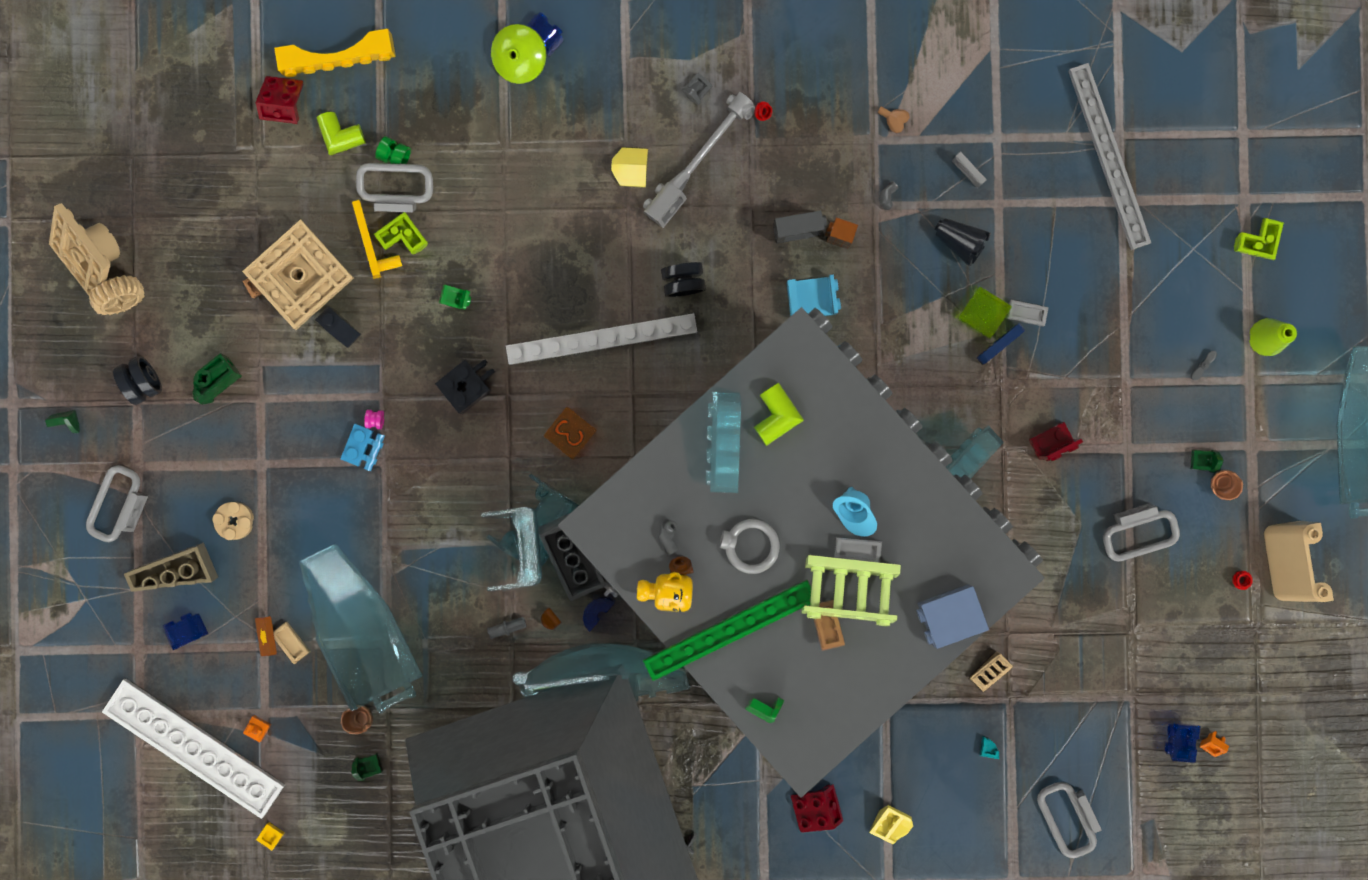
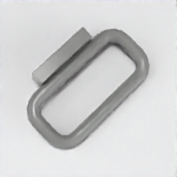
(394, 203)
(131, 509)
(1136, 517)
(1083, 811)

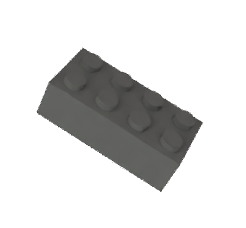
(571, 565)

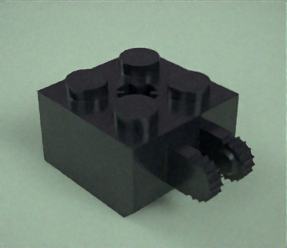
(476, 385)

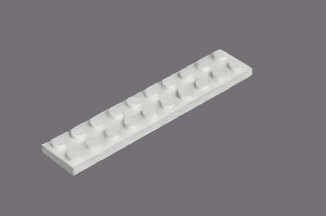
(193, 748)

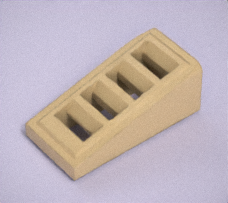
(995, 676)

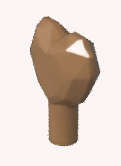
(895, 118)

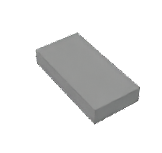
(969, 170)
(1027, 313)
(858, 549)

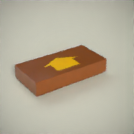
(265, 636)

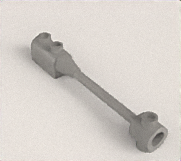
(670, 196)

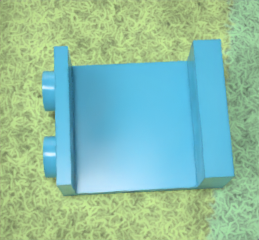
(812, 294)

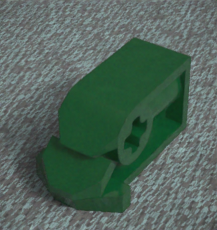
(214, 379)

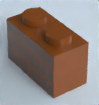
(840, 233)

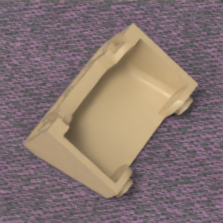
(1291, 562)

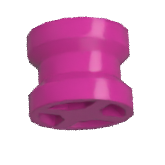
(374, 419)

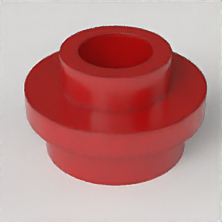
(763, 111)
(1247, 580)

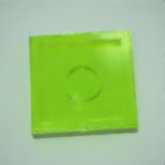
(985, 312)

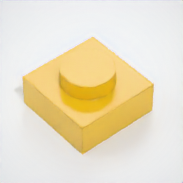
(270, 836)

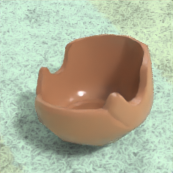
(1226, 485)
(357, 721)

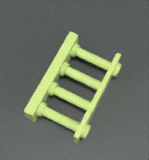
(841, 568)

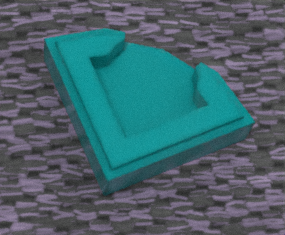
(988, 748)

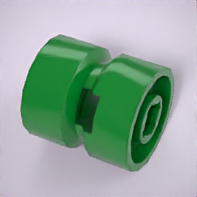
(391, 152)

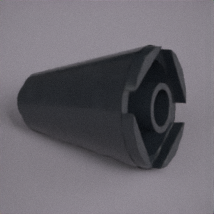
(962, 239)

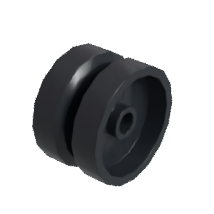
(683, 279)
(137, 380)

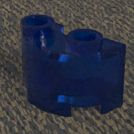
(550, 34)
(597, 605)
(185, 631)
(1182, 742)

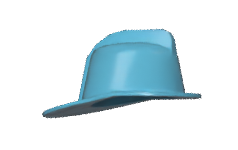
(855, 512)

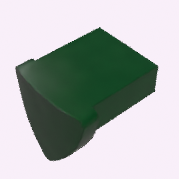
(69, 418)
(1206, 460)
(366, 767)

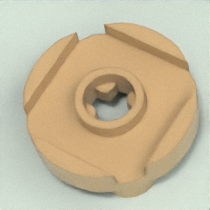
(222, 520)

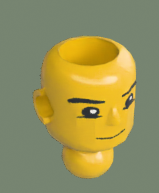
(670, 592)

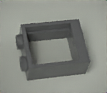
(799, 226)

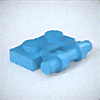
(357, 445)

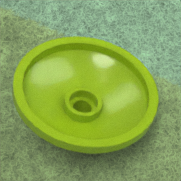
(529, 53)

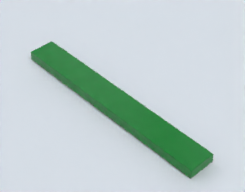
(728, 630)

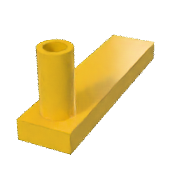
(375, 265)

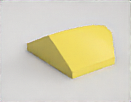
(630, 167)
(891, 824)

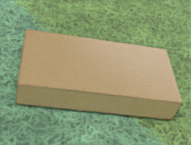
(290, 642)

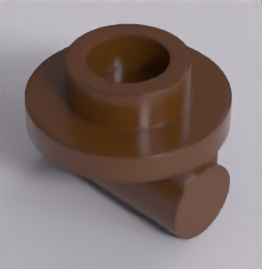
(681, 565)
(550, 620)

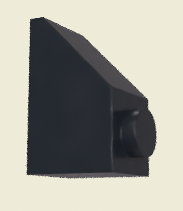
(338, 326)

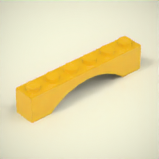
(374, 46)

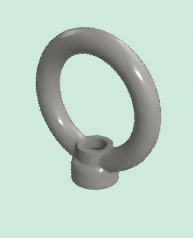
(729, 539)

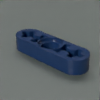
(1000, 344)

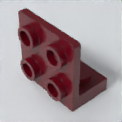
(279, 99)
(1053, 442)
(817, 810)

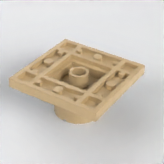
(82, 250)
(280, 270)

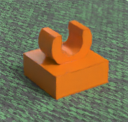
(257, 728)
(1214, 745)

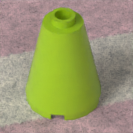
(1271, 336)

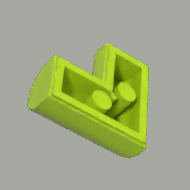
(337, 139)
(401, 229)
(1263, 245)
(783, 416)

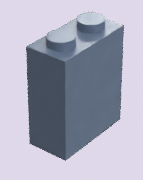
(952, 616)

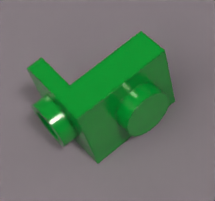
(455, 297)

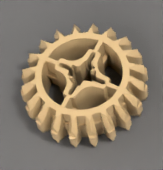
(116, 295)

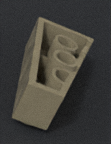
(181, 568)

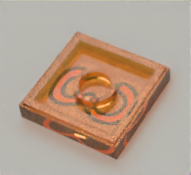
(570, 433)

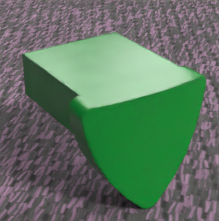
(763, 711)

